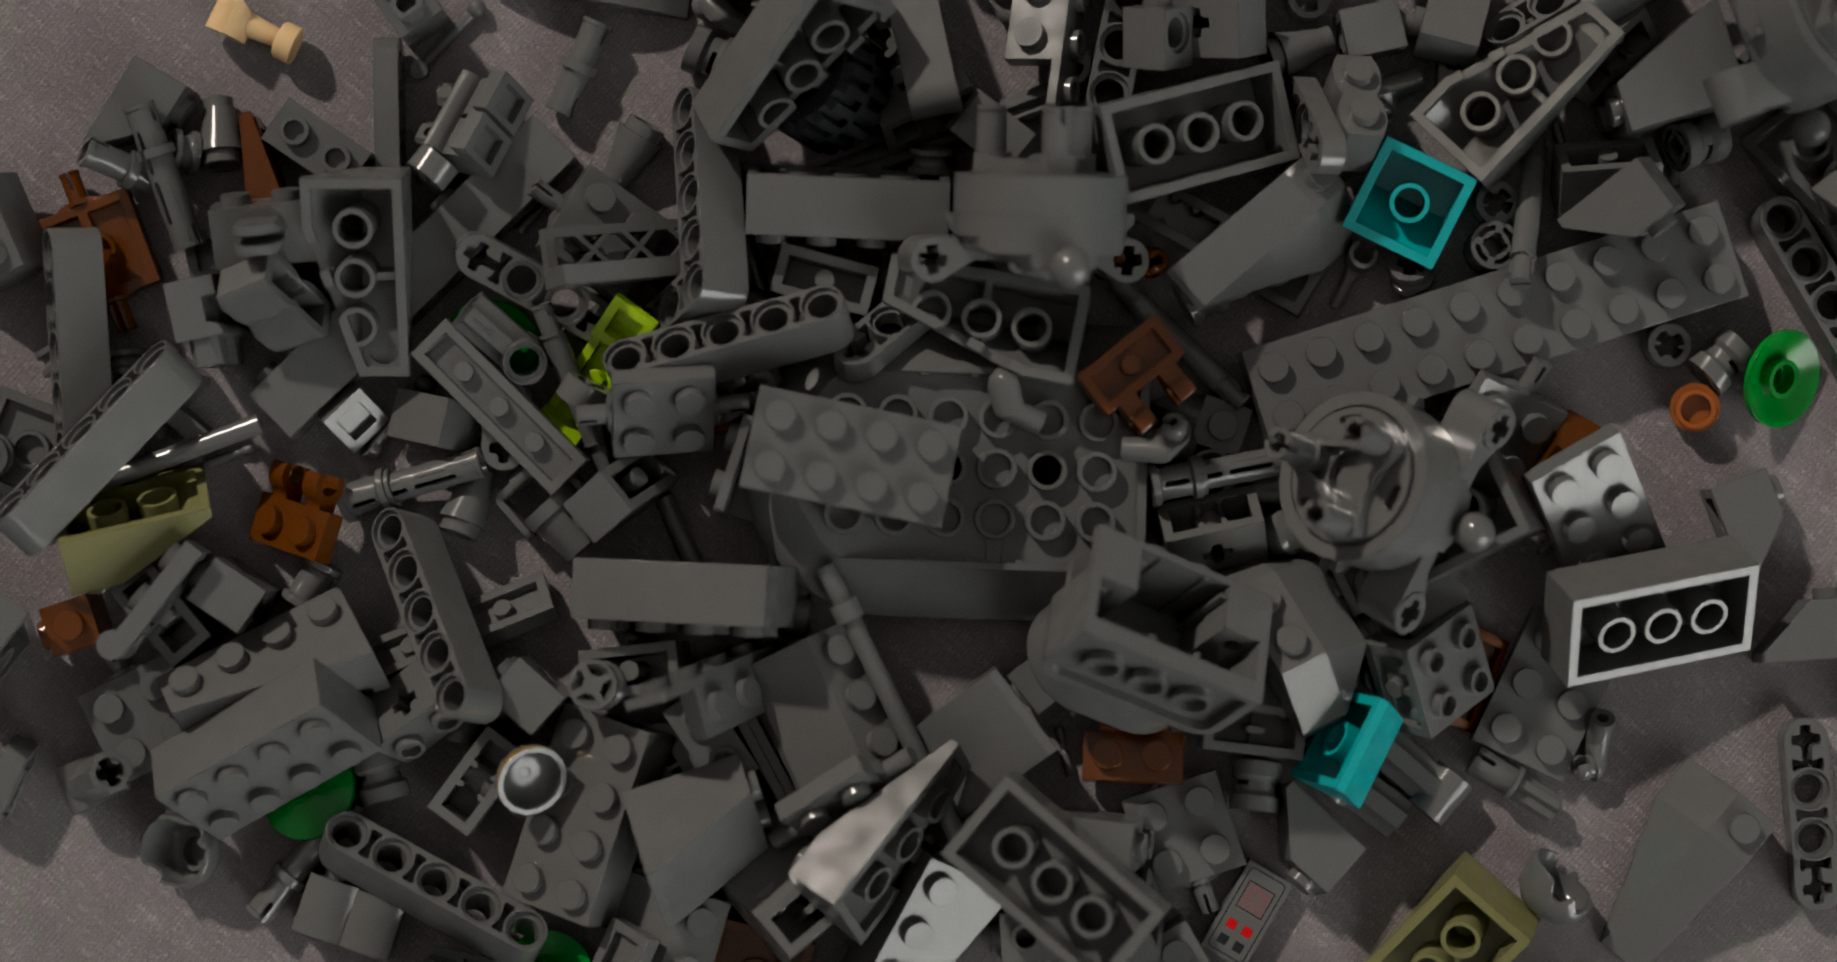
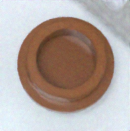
(1694, 407)

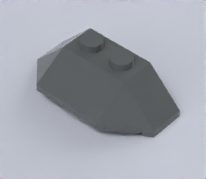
(1312, 640)

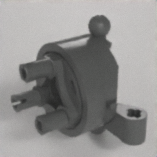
(1789, 69)
(1034, 213)
(1388, 489)

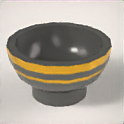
(530, 779)

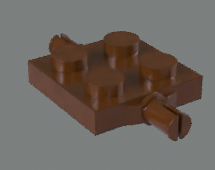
(126, 246)

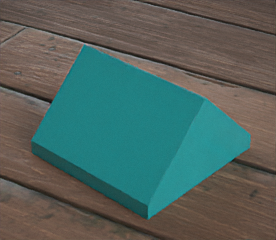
(1350, 752)

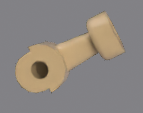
(239, 22)

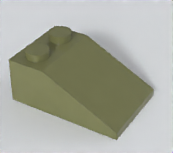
(132, 527)
(1461, 919)

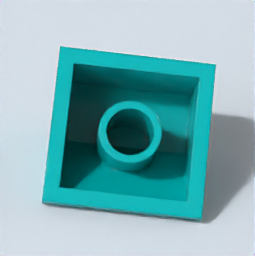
(1409, 202)

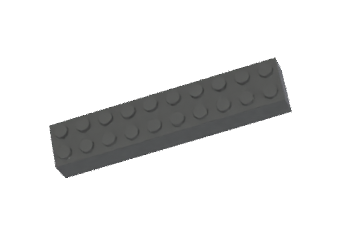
(1485, 324)

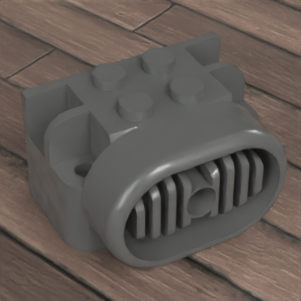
(1135, 637)

